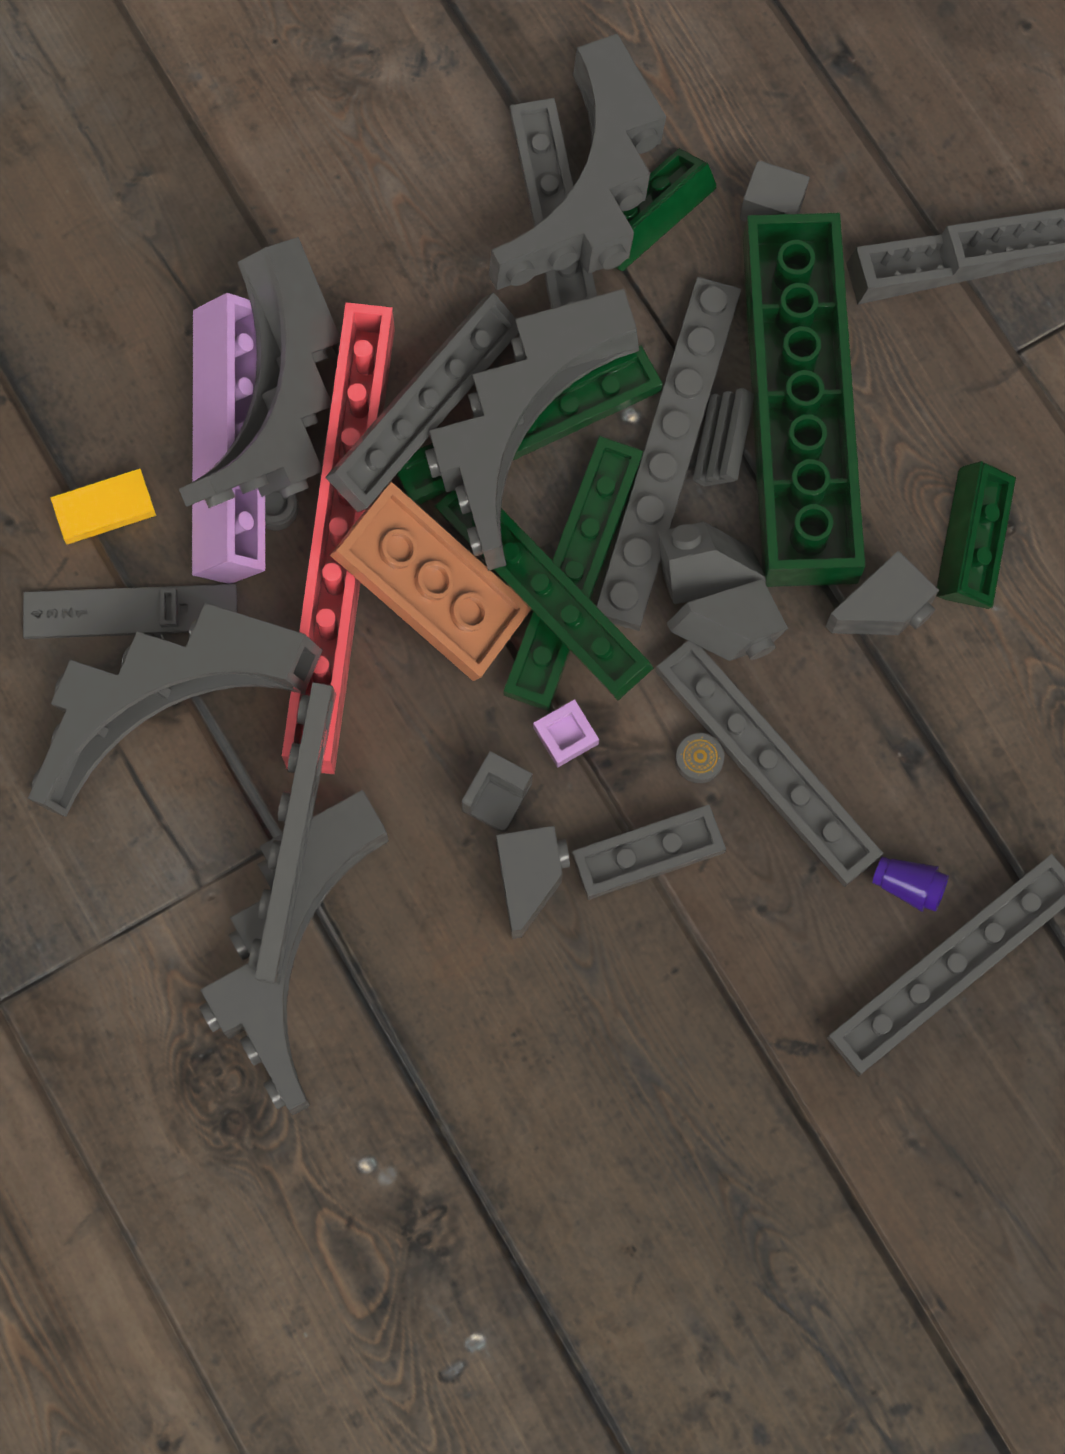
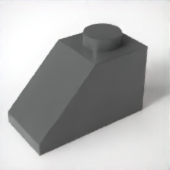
(704, 561)
(886, 601)
(732, 622)
(530, 873)

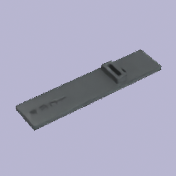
(120, 610)

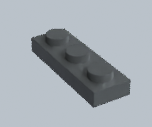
(648, 852)

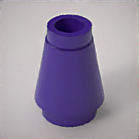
(912, 882)

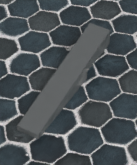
(957, 255)

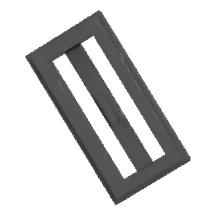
(723, 437)

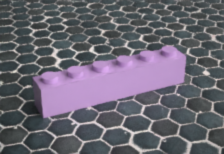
(231, 535)

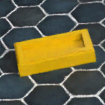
(103, 506)

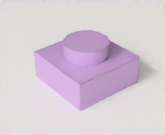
(566, 733)

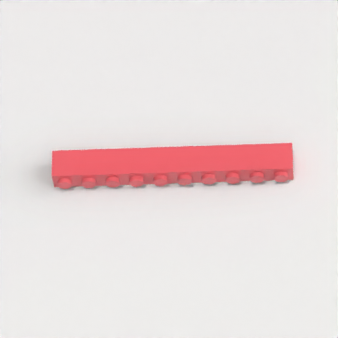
(330, 589)

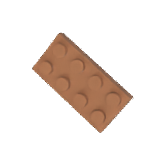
(431, 581)

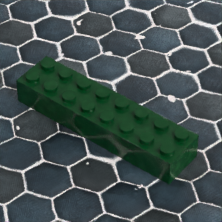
(802, 400)

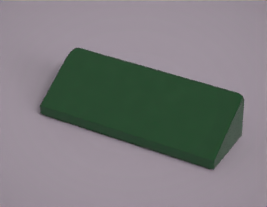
(671, 194)
(976, 535)

